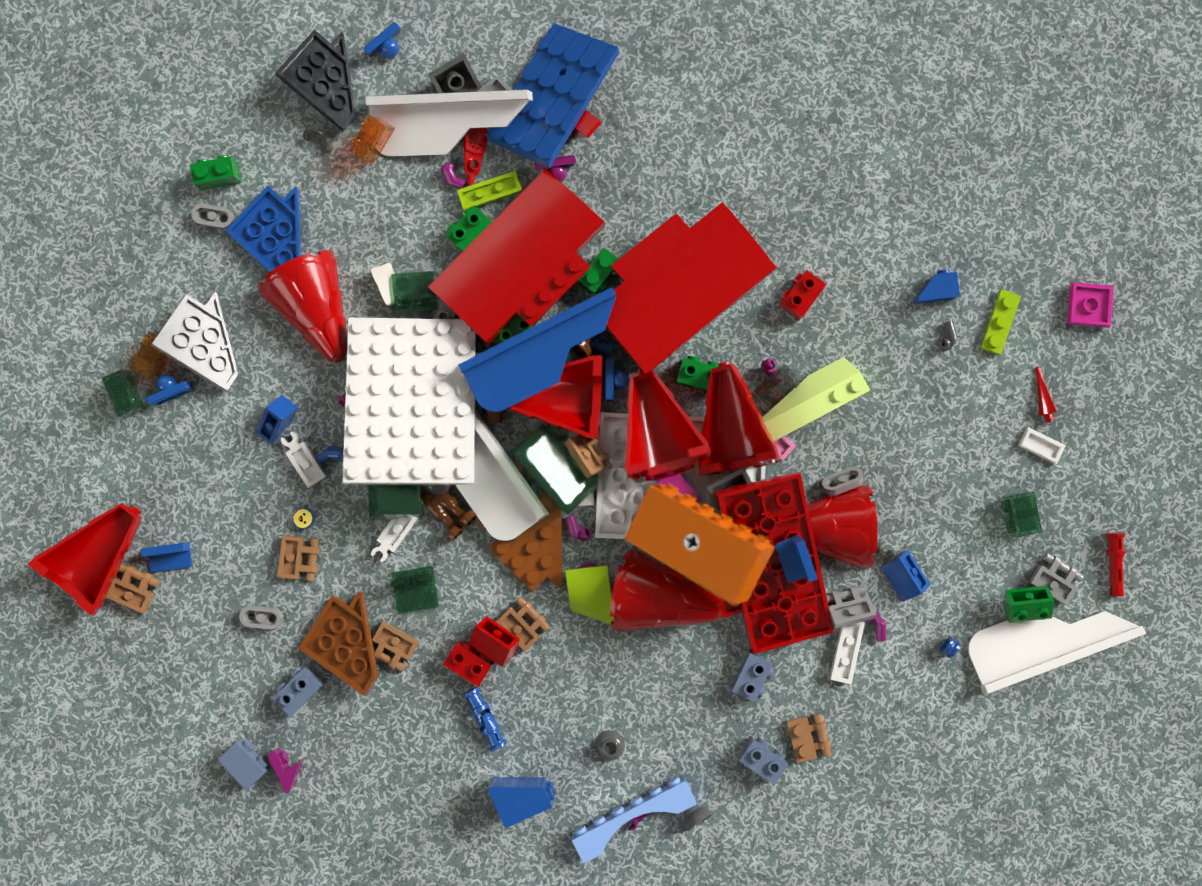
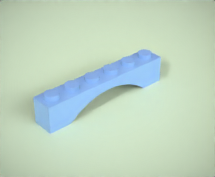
(671, 798)

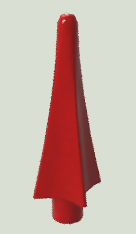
(1045, 403)

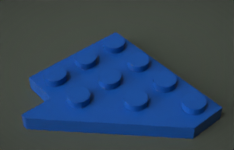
(270, 228)

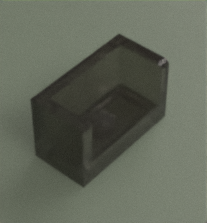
(775, 387)

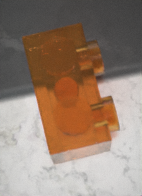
(371, 138)
(148, 360)

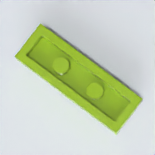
(489, 190)
(1000, 322)

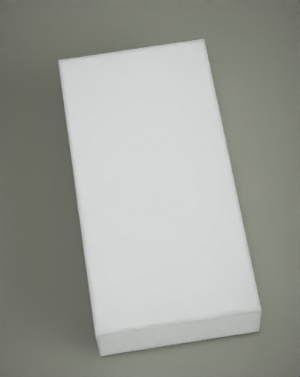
(1041, 445)

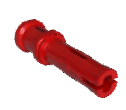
(1116, 553)

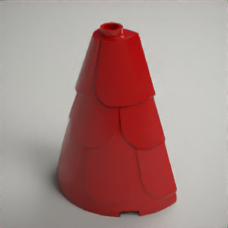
(310, 301)
(572, 402)
(734, 425)
(659, 432)
(846, 526)
(91, 556)
(658, 597)

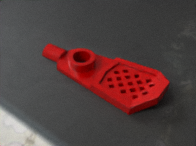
(474, 152)

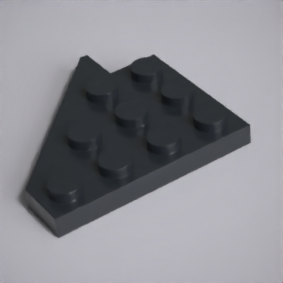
(322, 77)

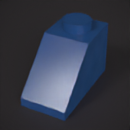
(939, 287)
(276, 419)

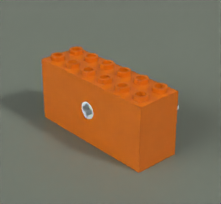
(699, 543)

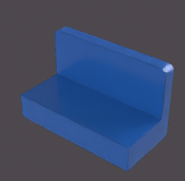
(168, 556)
(795, 559)
(905, 576)

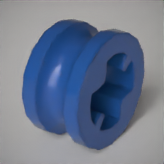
(950, 647)

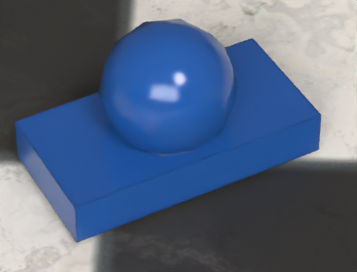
(384, 43)
(615, 379)
(168, 390)

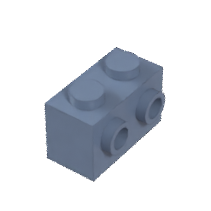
(751, 676)
(298, 690)
(763, 760)
(244, 763)

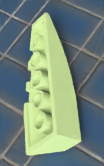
(815, 397)

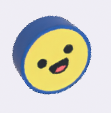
(303, 518)

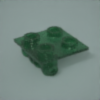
(412, 292)
(414, 589)

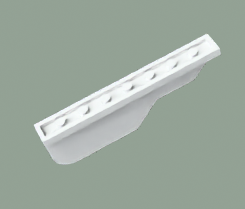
(439, 121)
(499, 490)
(1028, 648)

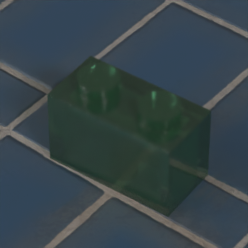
(123, 393)
(1021, 514)

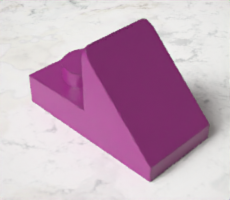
(286, 774)

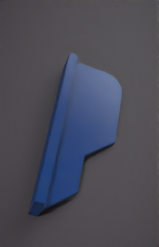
(536, 356)

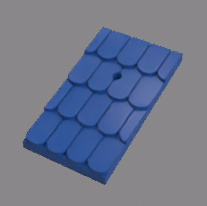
(562, 83)

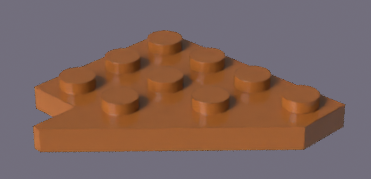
(537, 550)
(343, 643)

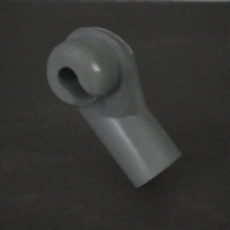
(950, 336)

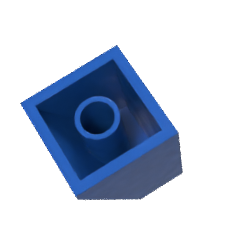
(520, 797)

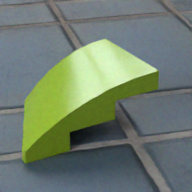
(590, 592)

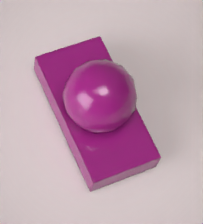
(558, 167)

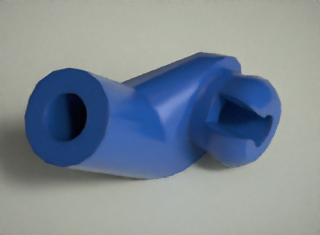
(331, 452)

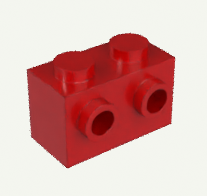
(802, 295)
(494, 641)
(468, 663)

